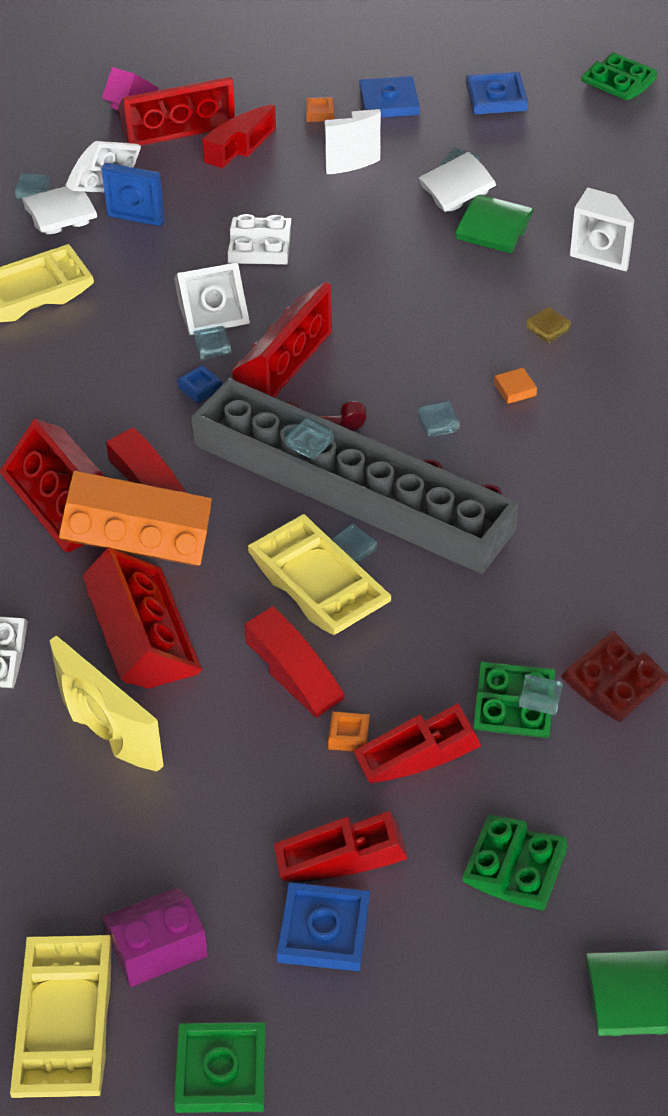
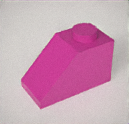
(124, 84)

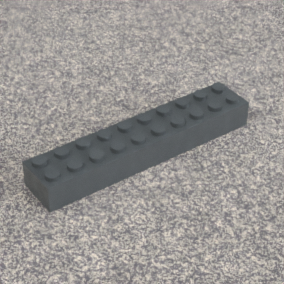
(358, 477)

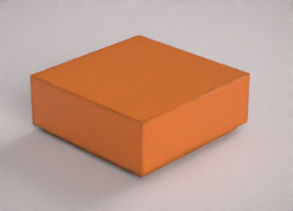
(319, 109)
(515, 385)
(348, 731)

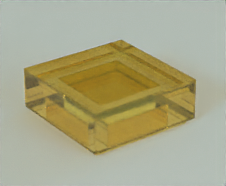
(548, 324)

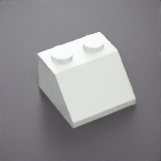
(602, 230)
(212, 297)

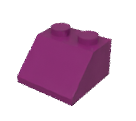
(156, 936)

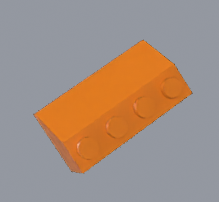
(135, 519)

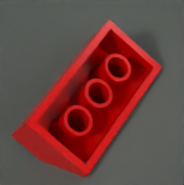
(177, 111)
(287, 343)
(42, 474)
(140, 620)

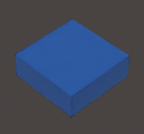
(199, 384)

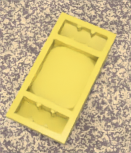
(41, 280)
(318, 575)
(106, 709)
(62, 1017)

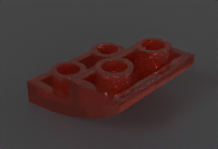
(615, 677)

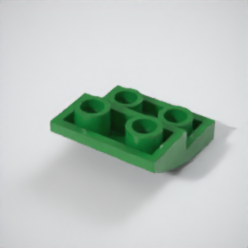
(620, 76)
(493, 223)
(499, 699)
(515, 862)
(629, 992)

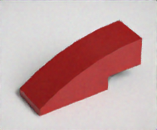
(239, 136)
(140, 461)
(293, 661)
(417, 746)
(341, 849)

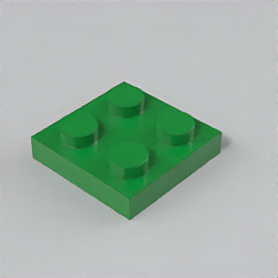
(220, 1067)

